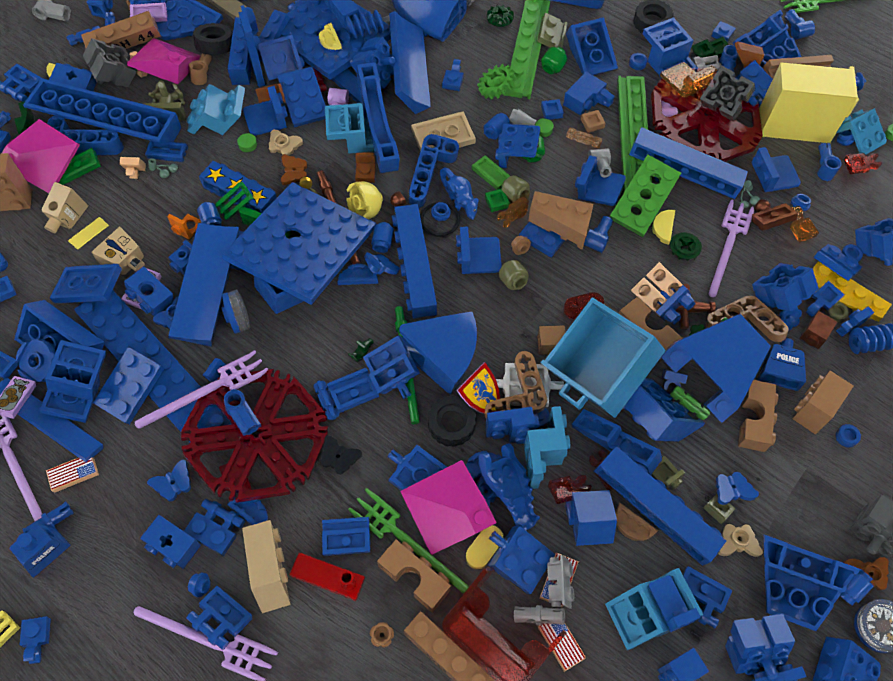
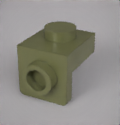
(668, 474)

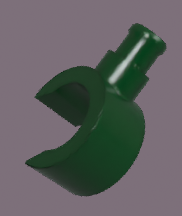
(361, 350)

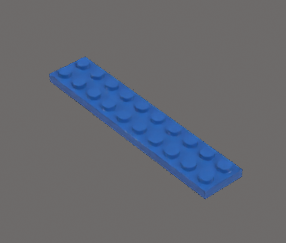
(121, 329)

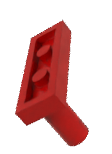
(327, 576)

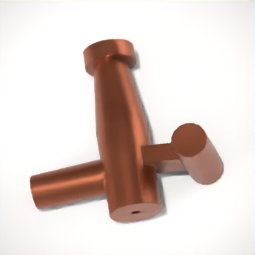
(698, 307)

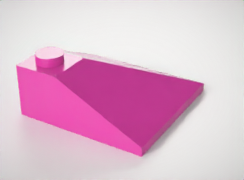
(163, 60)
(42, 154)
(447, 507)

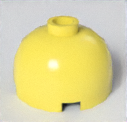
(364, 199)

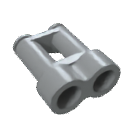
(700, 62)

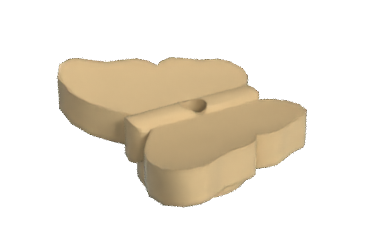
(283, 144)
(748, 541)

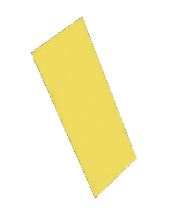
(88, 233)

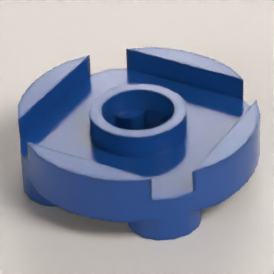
(27, 362)

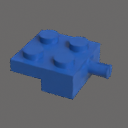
(391, 367)
(520, 558)

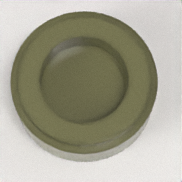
(837, 312)

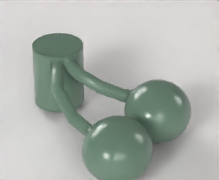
(163, 173)
(753, 200)

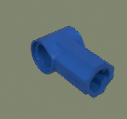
(242, 413)

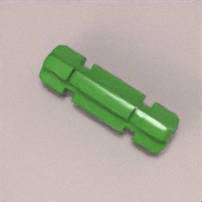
(690, 402)

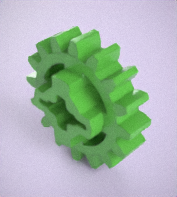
(497, 80)

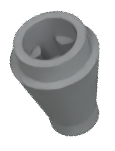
(520, 118)

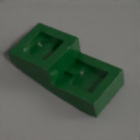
(707, 48)
(25, 120)

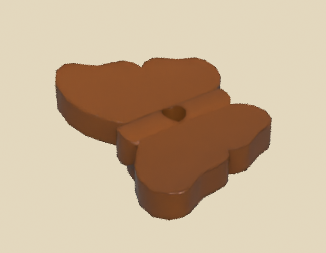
(294, 169)
(877, 569)

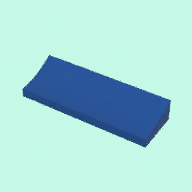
(410, 63)
(203, 285)

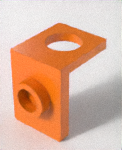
(180, 227)

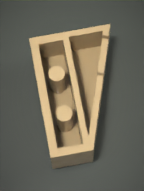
(265, 566)

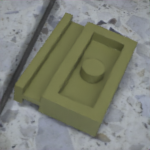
(552, 31)

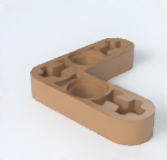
(752, 312)
(527, 397)

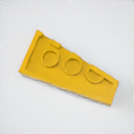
(855, 294)

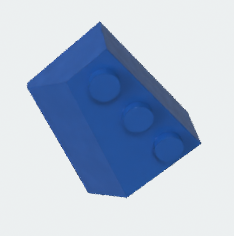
(659, 415)

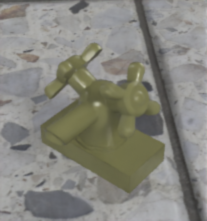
(166, 100)

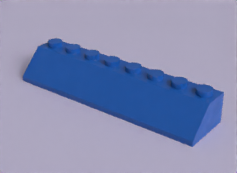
(104, 111)

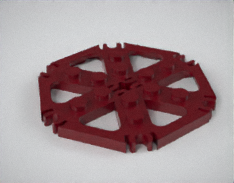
(707, 126)
(269, 450)

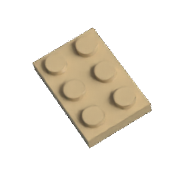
(450, 126)

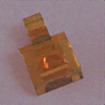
(515, 210)
(803, 228)

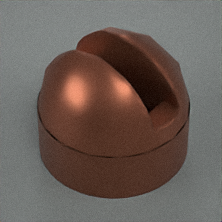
(398, 199)

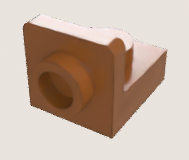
(365, 167)

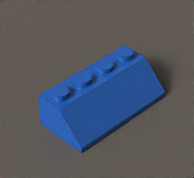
(45, 322)

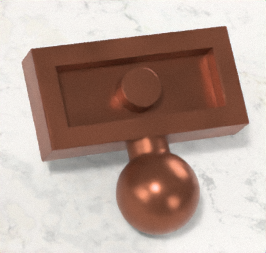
(771, 217)

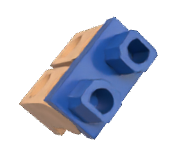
(667, 300)

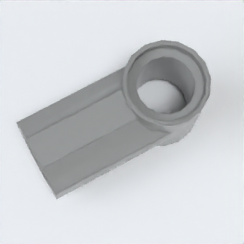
(46, 8)

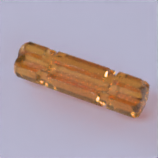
(584, 137)

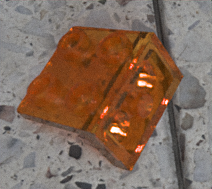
(686, 80)

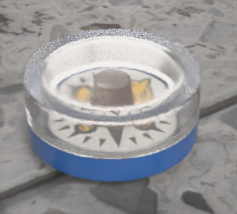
(235, 311)
(875, 625)

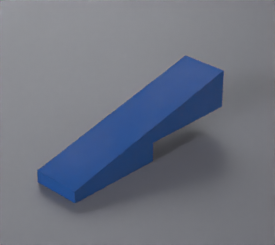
(610, 435)

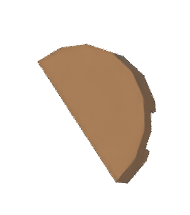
(632, 525)

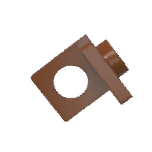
(263, 95)

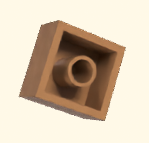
(821, 401)

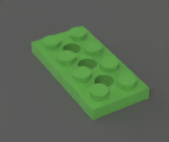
(649, 207)

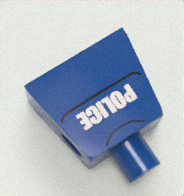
(784, 366)
(38, 548)

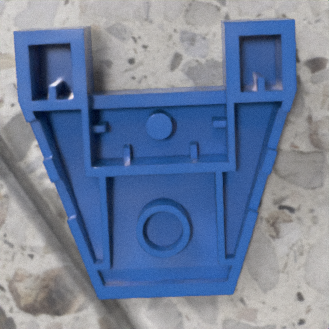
(728, 355)

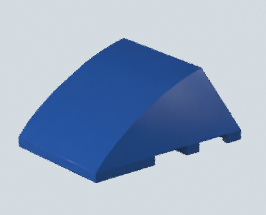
(773, 38)
(802, 583)

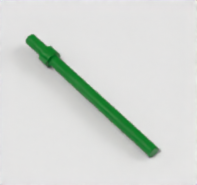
(412, 403)

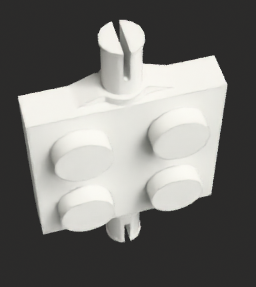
(511, 384)

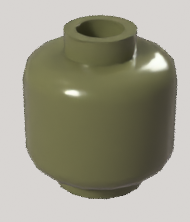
(515, 188)
(513, 275)

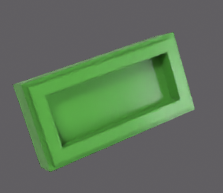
(490, 172)

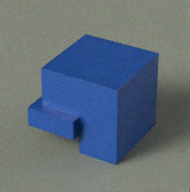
(592, 517)

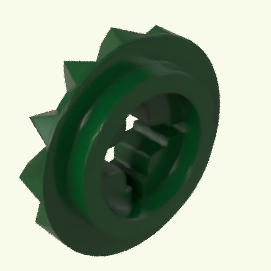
(495, 19)
(685, 239)

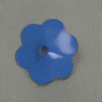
(791, 318)

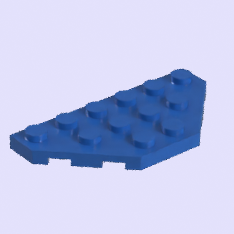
(183, 17)

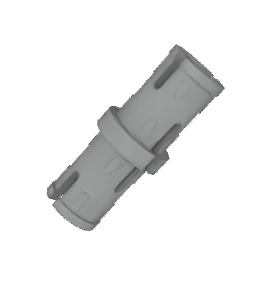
(539, 615)

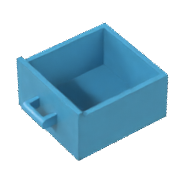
(603, 358)

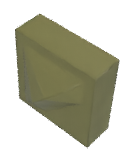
(718, 511)

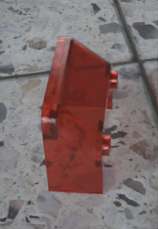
(486, 644)

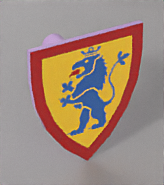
(480, 389)

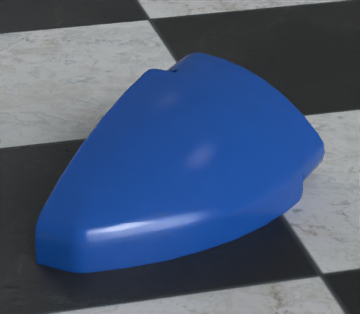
(435, 17)

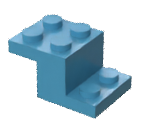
(215, 109)
(349, 123)
(546, 446)
(638, 614)

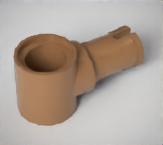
(199, 69)

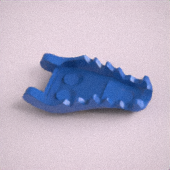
(510, 484)

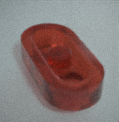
(581, 301)

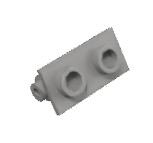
(561, 572)

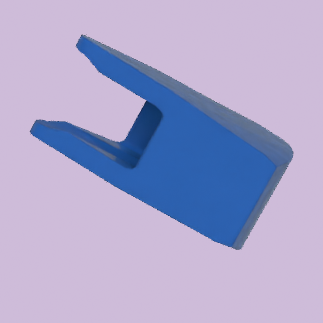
(442, 347)

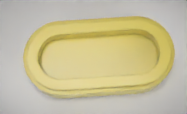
(482, 548)

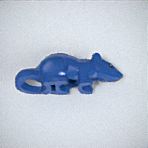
(460, 190)

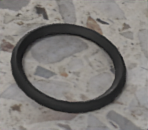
(442, 233)

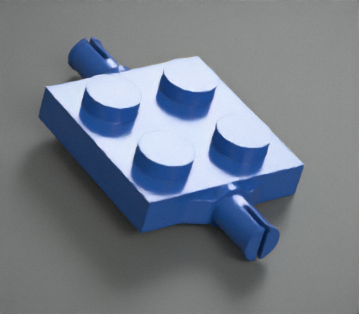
(413, 467)

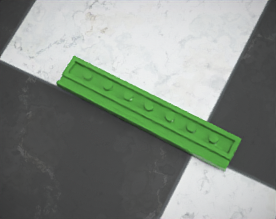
(527, 48)
(631, 119)

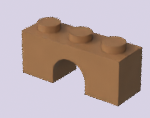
(639, 313)
(759, 433)
(399, 560)

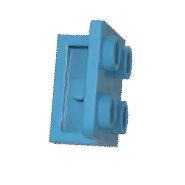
(865, 130)

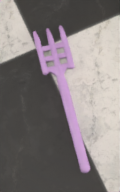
(733, 229)
(224, 380)
(16, 469)
(228, 652)

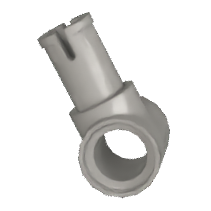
(603, 161)

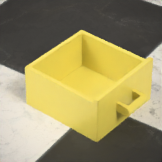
(808, 102)

